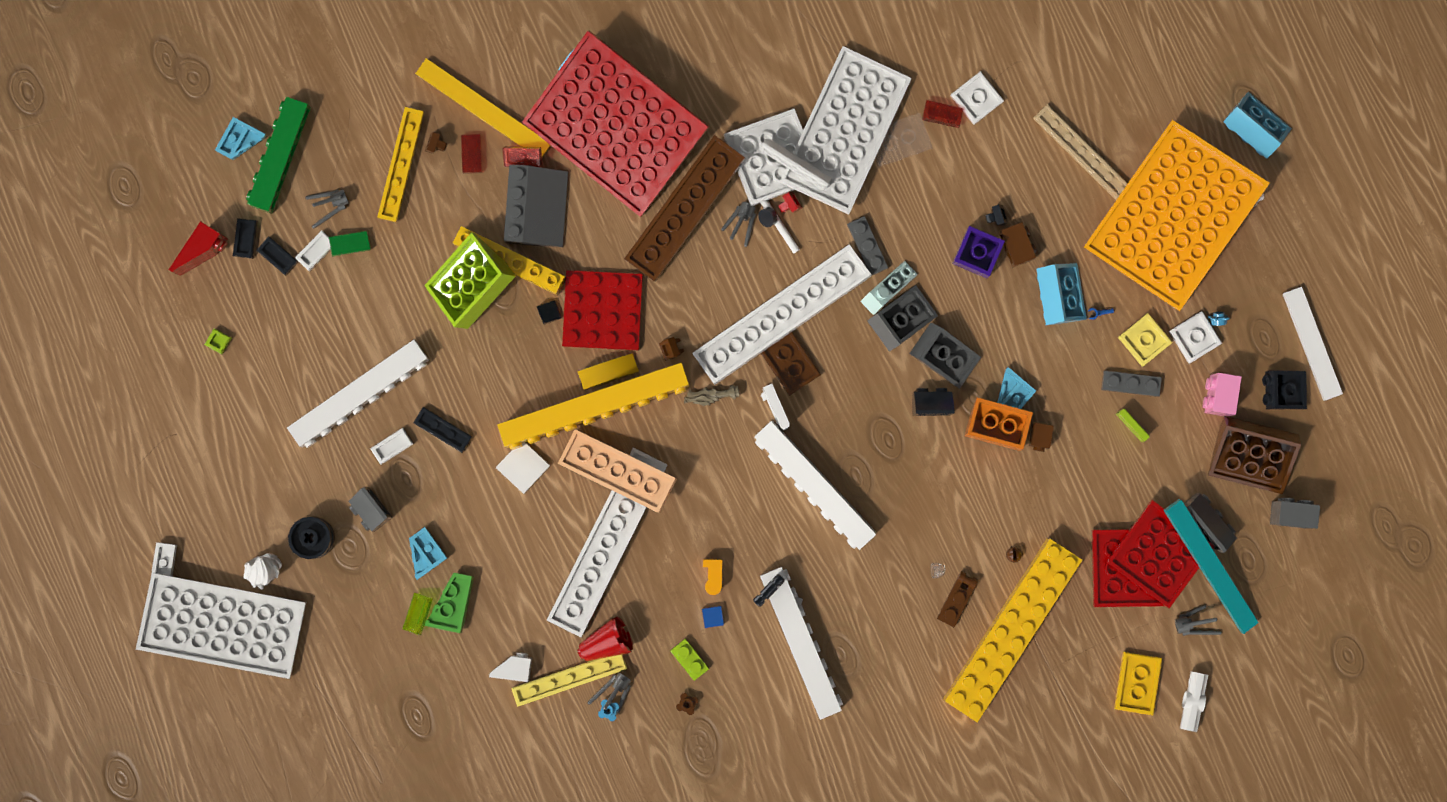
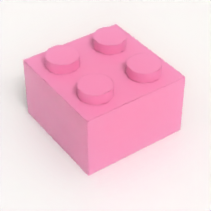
(1222, 394)

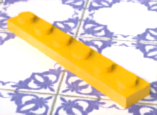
(400, 164)

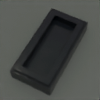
(245, 238)
(277, 256)

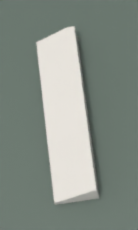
(795, 164)

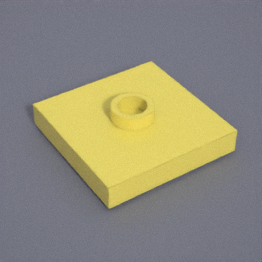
(1145, 339)

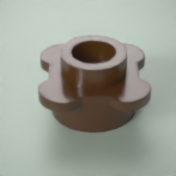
(692, 702)

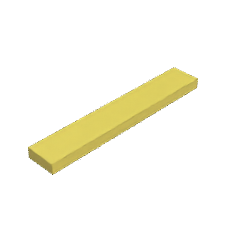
(567, 679)

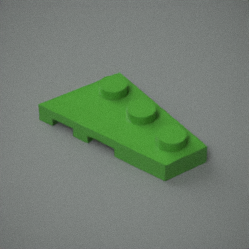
(452, 606)

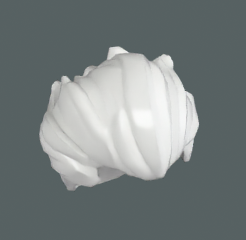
(262, 570)

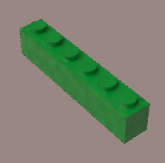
(278, 155)

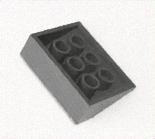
(535, 206)

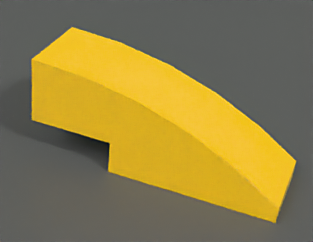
(608, 371)

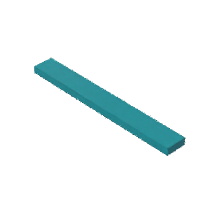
(1211, 566)

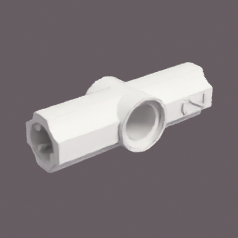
(1194, 701)

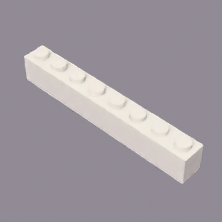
(357, 394)
(815, 484)
(802, 647)

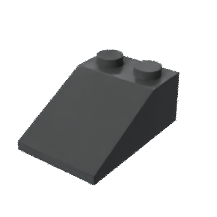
(902, 318)
(945, 355)

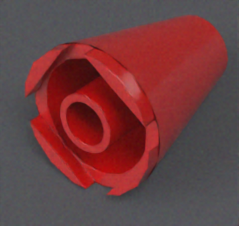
(606, 642)

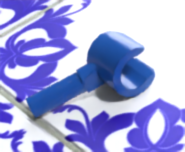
(1100, 312)

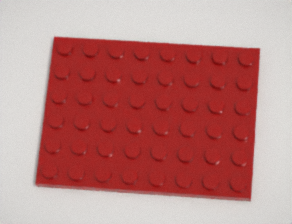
(615, 123)

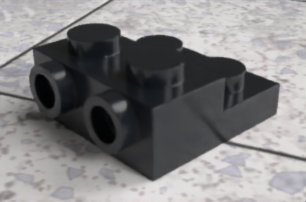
(1285, 390)

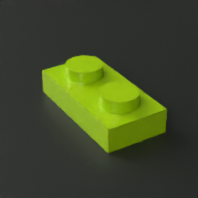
(689, 659)

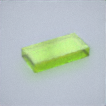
(417, 613)

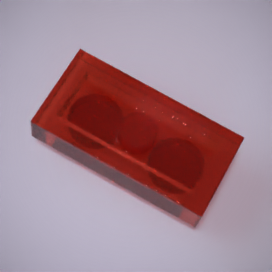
(942, 114)
(471, 154)
(522, 156)

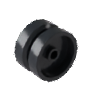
(300, 537)

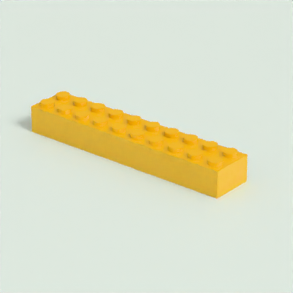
(592, 406)
(1012, 629)

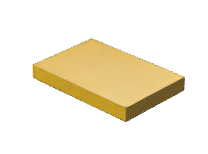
(1138, 683)

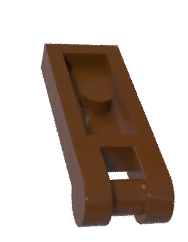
(957, 600)

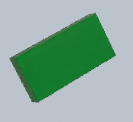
(349, 243)

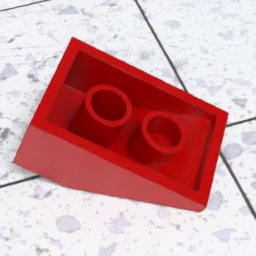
(199, 248)

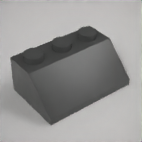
(1211, 523)

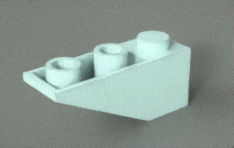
(888, 288)

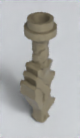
(707, 396)

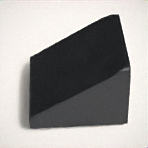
(549, 312)

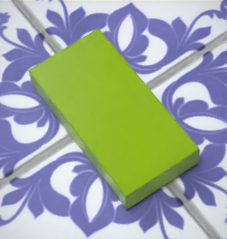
(1133, 425)

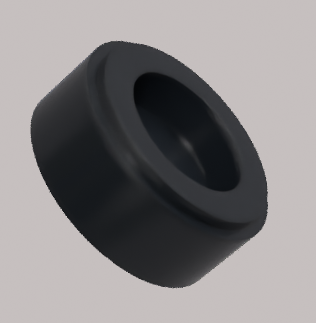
(767, 217)

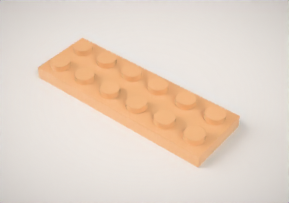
(617, 471)

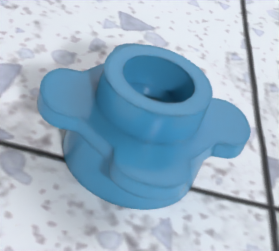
(1218, 318)
(613, 711)

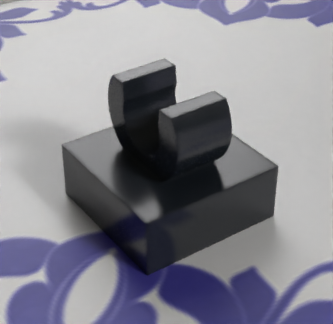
(998, 215)

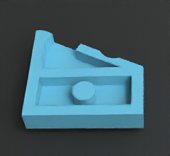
(238, 139)
(425, 552)

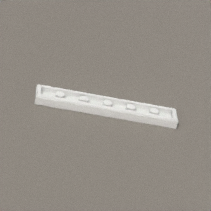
(1312, 343)

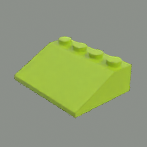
(469, 281)

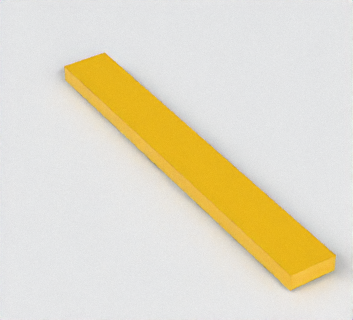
(480, 106)

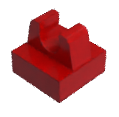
(791, 203)

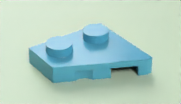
(1014, 390)

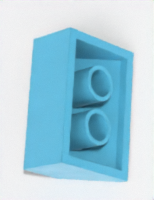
(1257, 125)
(1061, 293)

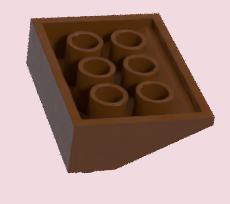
(1254, 455)

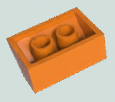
(998, 424)

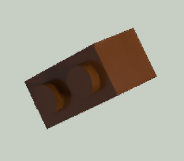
(1018, 244)

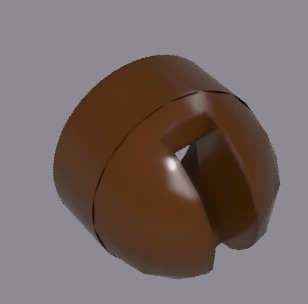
(1009, 554)

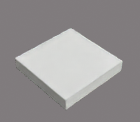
(977, 98)
(1195, 337)
(523, 467)

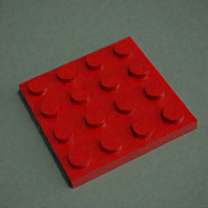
(602, 310)
(1155, 556)
(1109, 585)

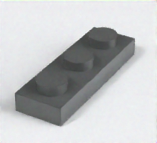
(867, 246)
(1131, 383)

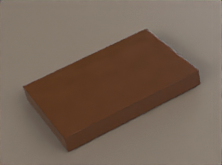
(790, 363)

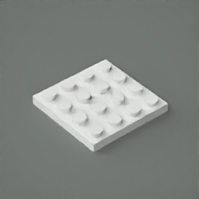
(759, 171)

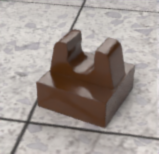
(435, 143)
(670, 349)

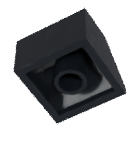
(932, 403)

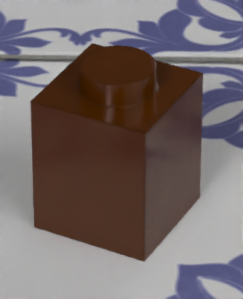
(1040, 436)

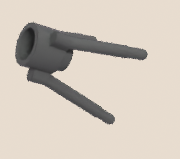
(337, 198)
(744, 212)
(1185, 624)
(620, 683)

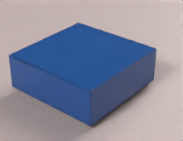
(712, 617)

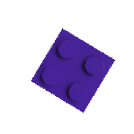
(978, 252)

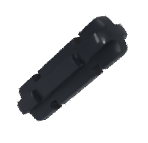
(768, 590)

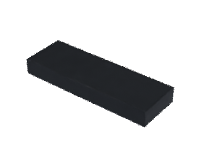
(442, 429)

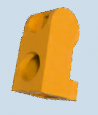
(714, 582)

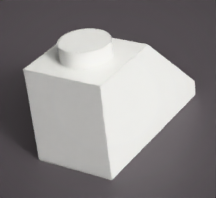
(514, 668)

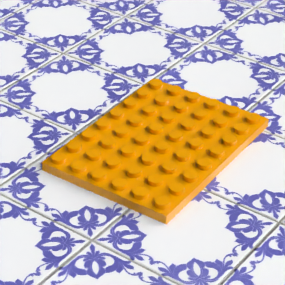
(1176, 215)

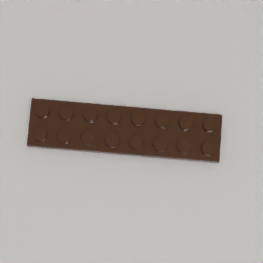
(684, 208)

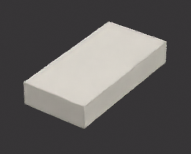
(314, 251)
(391, 446)

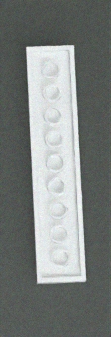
(782, 314)
(599, 558)

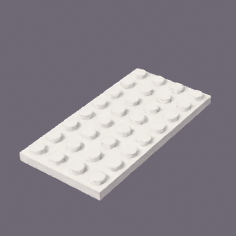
(847, 127)
(221, 625)

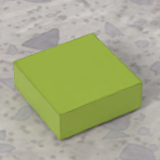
(218, 341)

